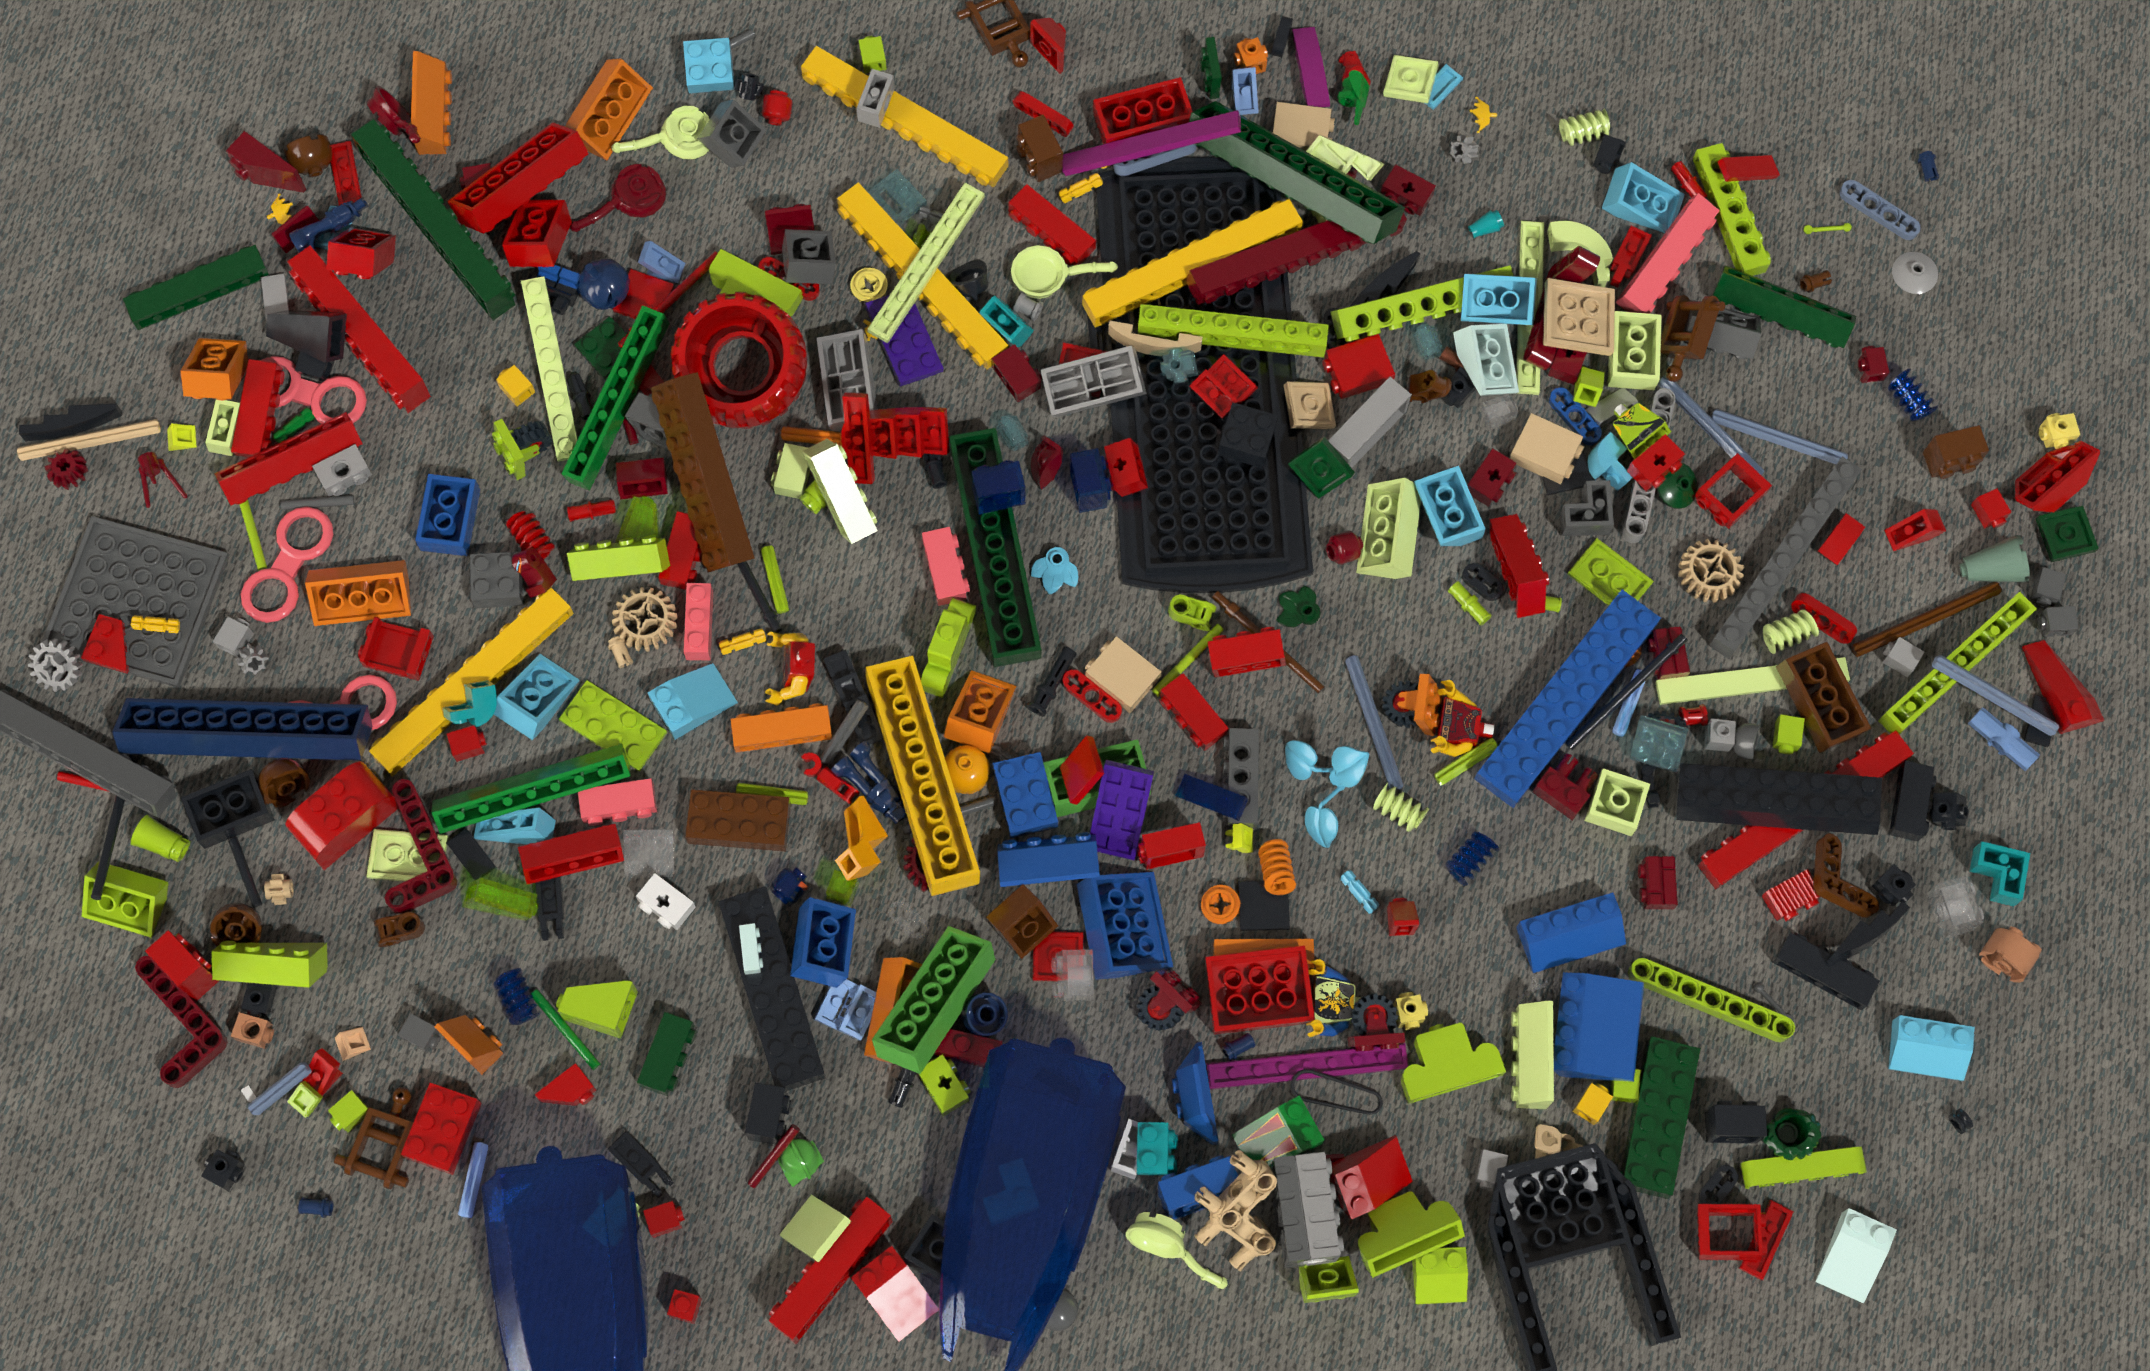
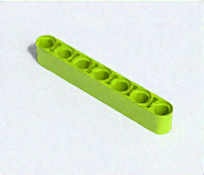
(1722, 998)

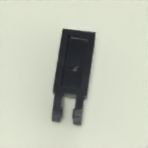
(550, 906)
(638, 1162)

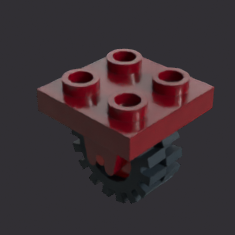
(1166, 1001)
(1374, 1020)

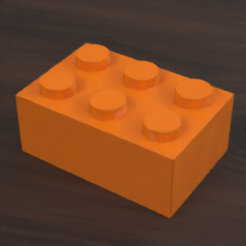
(214, 368)

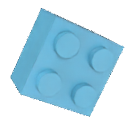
(708, 65)

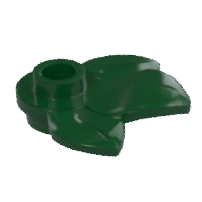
(1295, 605)

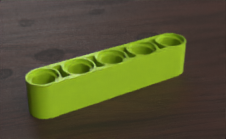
(1813, 1167)

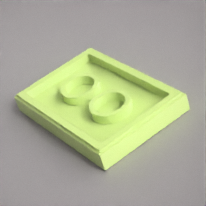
(397, 857)
(815, 1228)

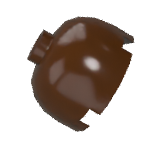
(309, 155)
(278, 779)
(236, 923)

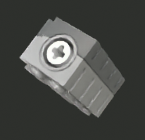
(1305, 1210)

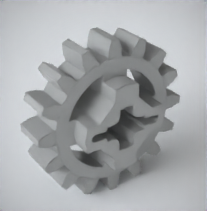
(55, 664)

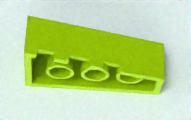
(270, 963)

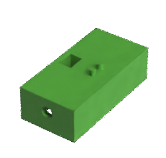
(1125, 753)

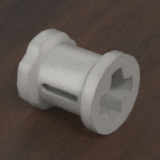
(1028, 306)

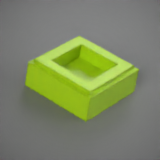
(305, 1099)

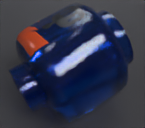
(789, 885)

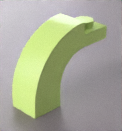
(1570, 234)

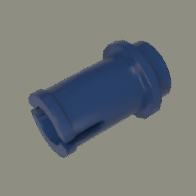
(1928, 165)
(1238, 1046)
(316, 1206)

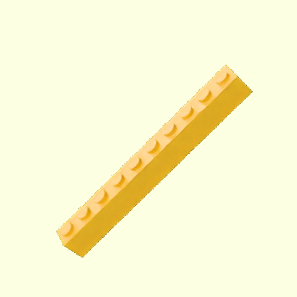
(908, 119)
(1170, 272)
(939, 294)
(491, 664)

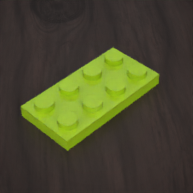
(611, 722)

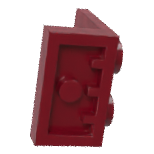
(791, 218)

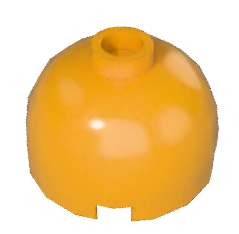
(967, 769)

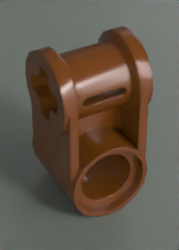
(1428, 386)
(394, 928)

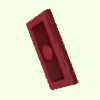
(299, 220)

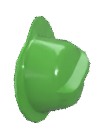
(800, 1160)

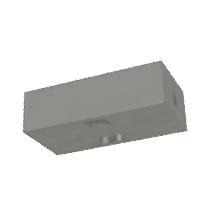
(848, 361)
(1113, 372)
(1371, 421)

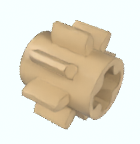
(279, 889)

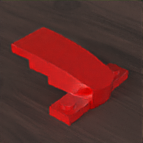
(889, 433)

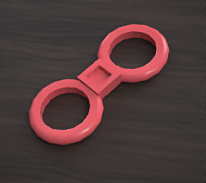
(311, 393)
(287, 564)
(366, 680)

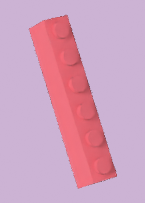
(1668, 255)

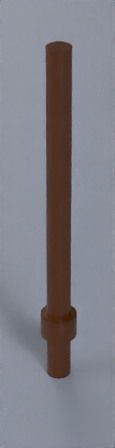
(1233, 611)

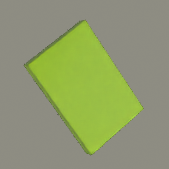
(1608, 573)

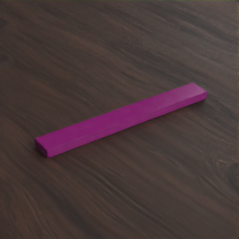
(1152, 143)
(1285, 1067)

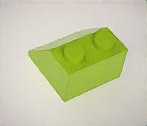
(1441, 1276)
(1328, 1281)

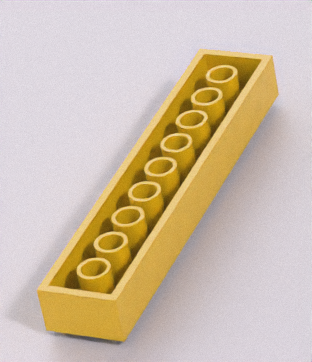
(922, 776)

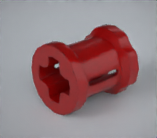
(1694, 715)

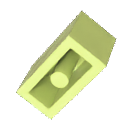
(222, 427)
(792, 472)

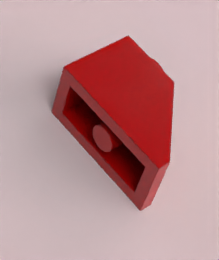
(1915, 529)
(1402, 917)
(568, 1089)

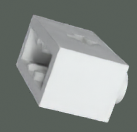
(657, 890)
(1126, 1156)

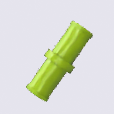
(1469, 603)

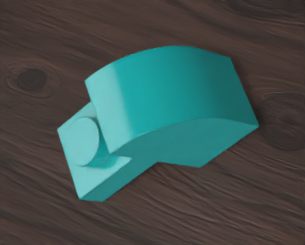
(479, 705)

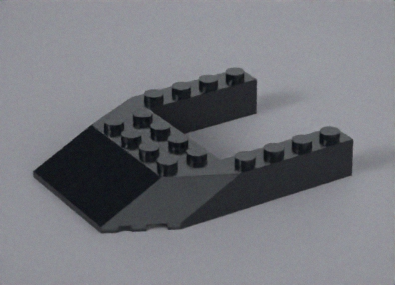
(1562, 1211)

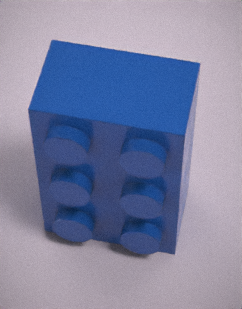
(447, 515)
(1025, 795)
(823, 942)
(1178, 1191)

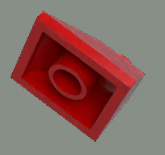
(1049, 41)

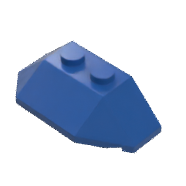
(1195, 1095)

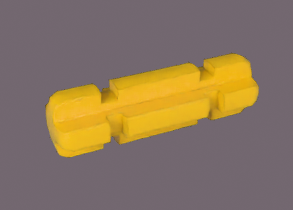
(1080, 187)
(155, 624)
(742, 641)

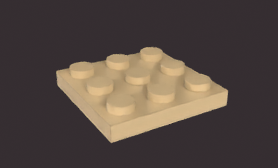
(1579, 317)

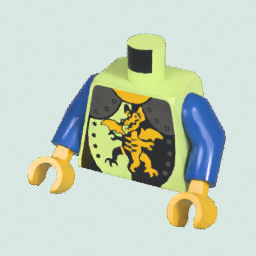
(1331, 1001)

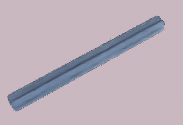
(1707, 423)
(1778, 437)
(1995, 695)
(1374, 723)

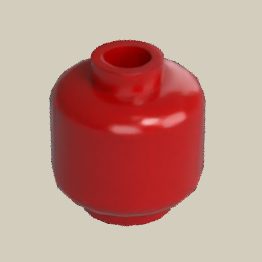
(776, 107)

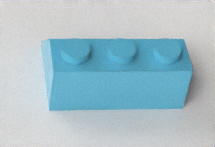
(1450, 507)
(1930, 1047)

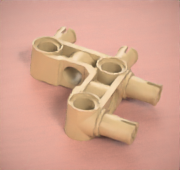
(1232, 1209)

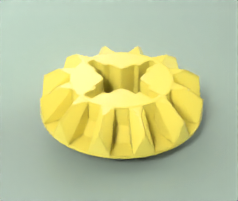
(872, 276)

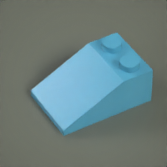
(1642, 198)
(1498, 299)
(534, 696)
(691, 699)

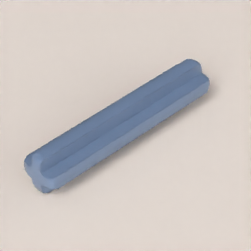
(279, 1088)

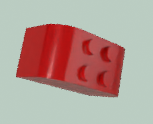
(341, 813)

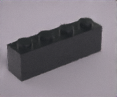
(1838, 979)

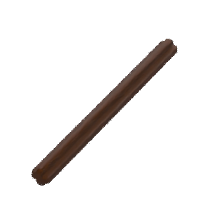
(1926, 619)

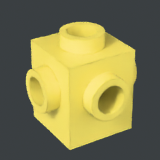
(2059, 430)
(1408, 1019)

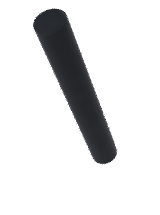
(245, 872)

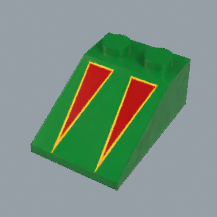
(1280, 1133)

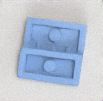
(858, 1012)

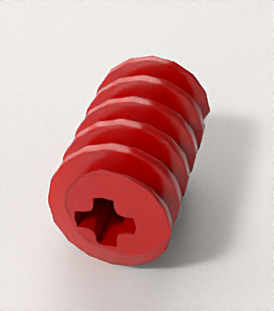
(526, 534)

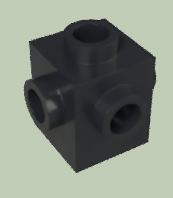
(1949, 810)
(1894, 886)
(225, 1177)

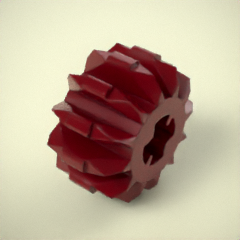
(72, 474)

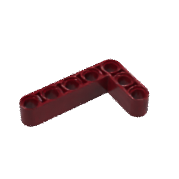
(1573, 268)
(426, 849)
(186, 1017)

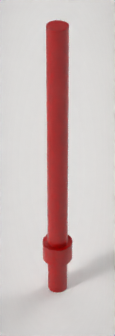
(681, 289)

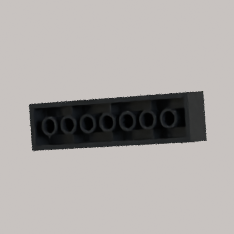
(1779, 799)
(774, 993)

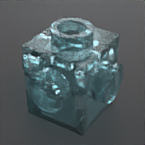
(1187, 365)

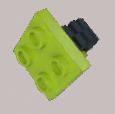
(520, 444)

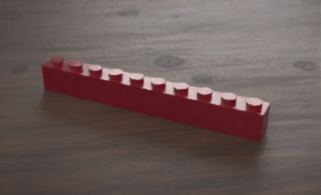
(1273, 259)

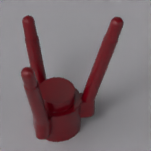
(150, 467)

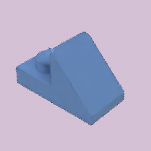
(1245, 90)
(661, 263)

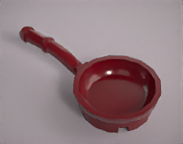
(392, 114)
(635, 192)

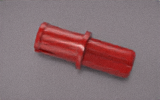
(1687, 180)
(591, 510)

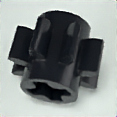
(749, 86)

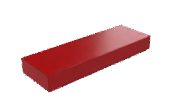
(1748, 168)
(345, 172)
(1776, 1223)

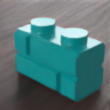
(1006, 321)

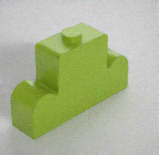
(737, 275)
(947, 646)
(1448, 1063)
(1406, 1232)

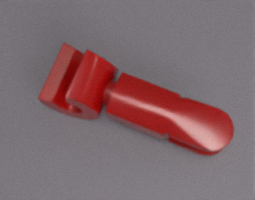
(828, 778)

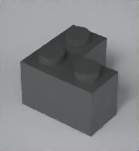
(1591, 516)

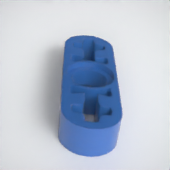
(1576, 407)

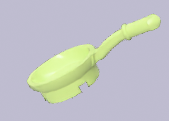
(677, 134)
(1042, 271)
(1165, 1239)

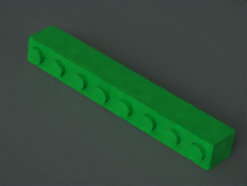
(615, 398)
(530, 788)

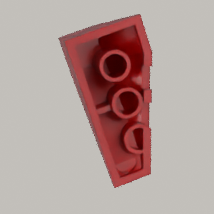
(2065, 694)

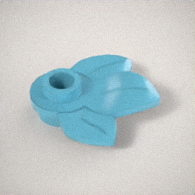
(1055, 573)

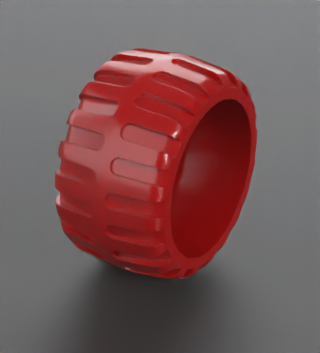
(733, 318)

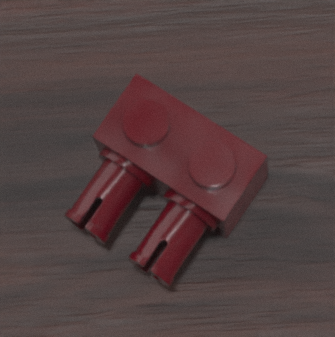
(1561, 792)

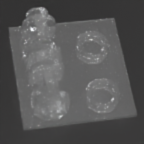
(649, 852)

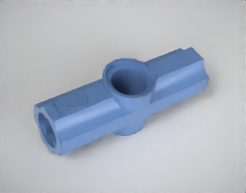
(2004, 739)

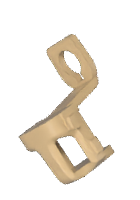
(1549, 1141)

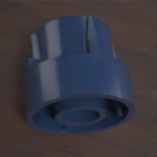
(997, 1014)

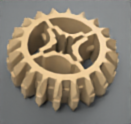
(1691, 559)
(663, 624)

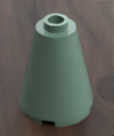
(1997, 563)

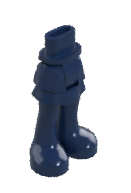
(334, 220)
(884, 795)

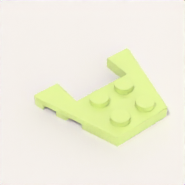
(1343, 159)

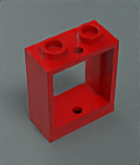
(1746, 474)
(1171, 846)
(1759, 1222)

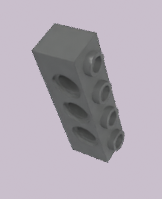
(1248, 742)

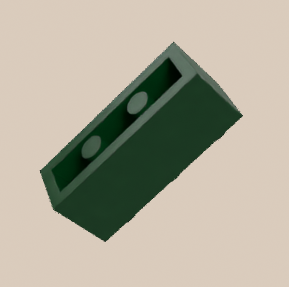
(667, 1054)

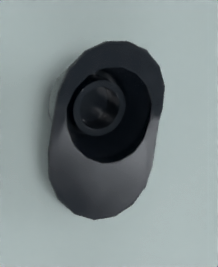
(970, 278)

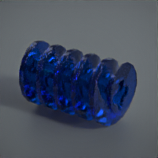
(1911, 396)
(1470, 856)
(514, 997)

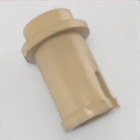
(620, 651)

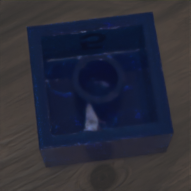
(1089, 480)
(998, 486)

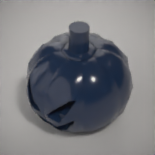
(604, 284)

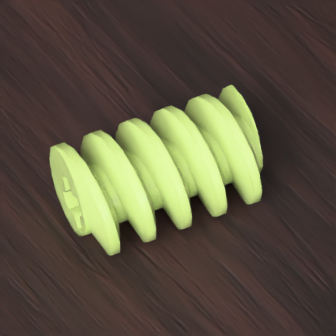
(1584, 126)
(1788, 629)
(1400, 808)

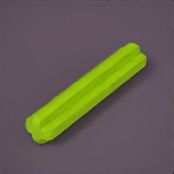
(775, 579)
(1465, 761)
(796, 796)

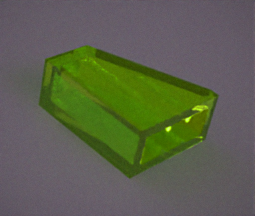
(640, 520)
(500, 899)

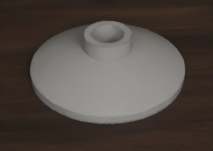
(1908, 278)

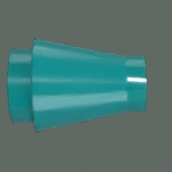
(1487, 224)

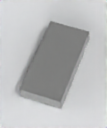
(275, 293)

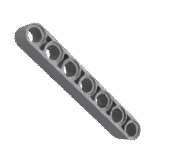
(1639, 496)

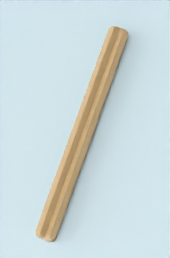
(89, 439)

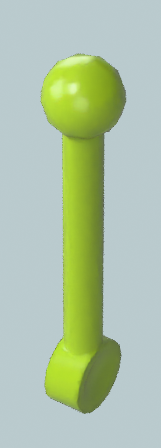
(1808, 229)

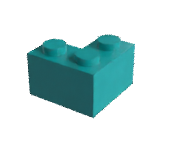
(2006, 867)

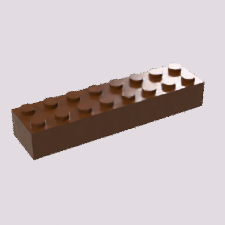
(702, 472)

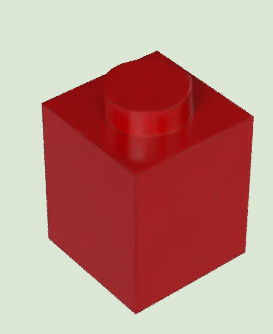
(1991, 509)
(466, 743)
(664, 1218)
(684, 1306)

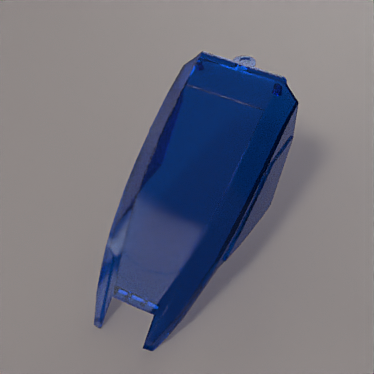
(1025, 1191)
(567, 1265)

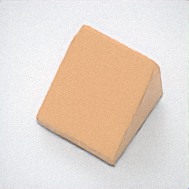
(352, 1042)

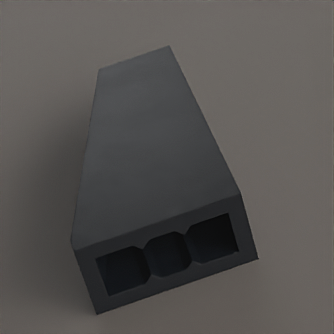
(310, 332)

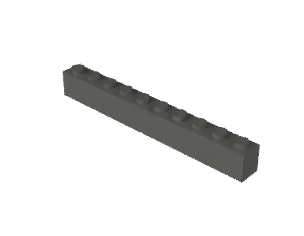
(1785, 558)
(84, 756)

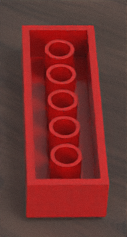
(518, 177)
(825, 1278)

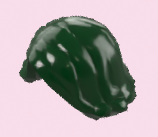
(1793, 1133)

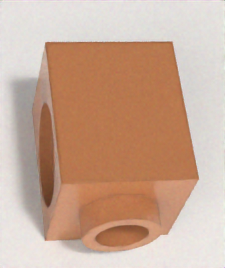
(243, 1026)

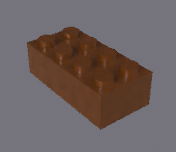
(1823, 697)
(738, 820)

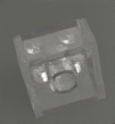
(1955, 907)
(1073, 976)

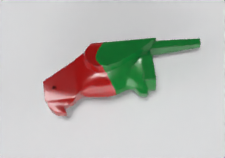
(1354, 84)

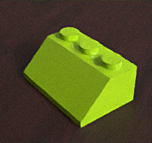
(127, 901)

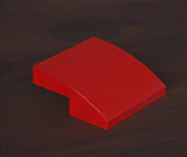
(1223, 385)

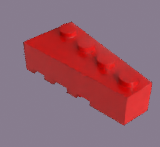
(1519, 564)

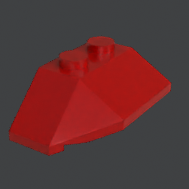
(2055, 481)

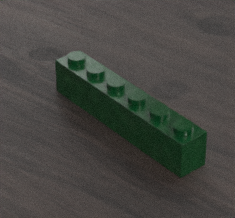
(195, 287)
(1784, 307)

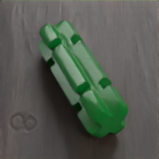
(293, 425)

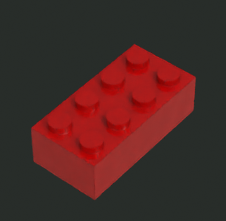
(1142, 110)

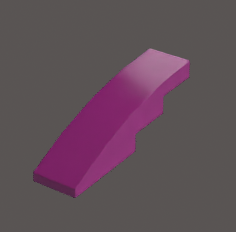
(1311, 67)

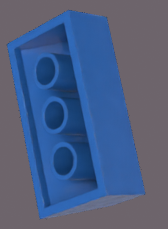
(1048, 859)
(1572, 932)

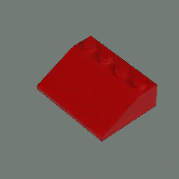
(1259, 990)

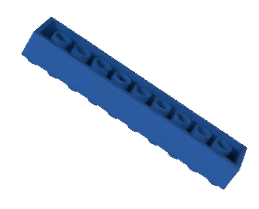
(1567, 698)

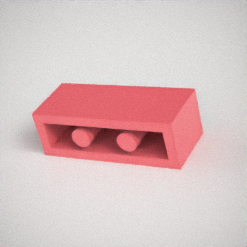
(945, 565)
(698, 621)
(617, 802)

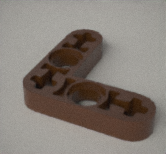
(1831, 887)

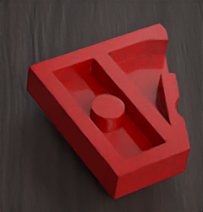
(107, 644)

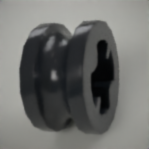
(1961, 1121)

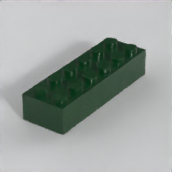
(1660, 1116)

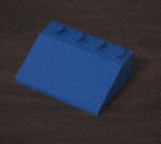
(1124, 924)
(1597, 1027)

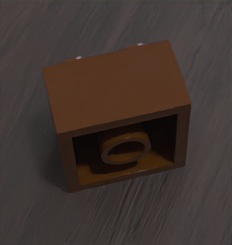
(1039, 148)
(1955, 452)
(1022, 921)

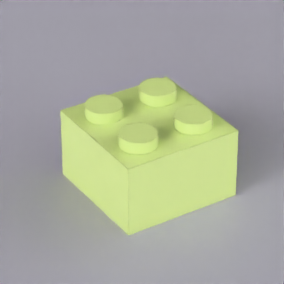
(1617, 802)

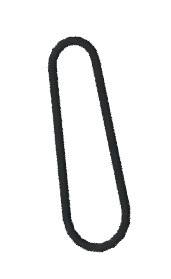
(1339, 1081)

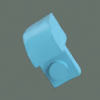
(1603, 461)

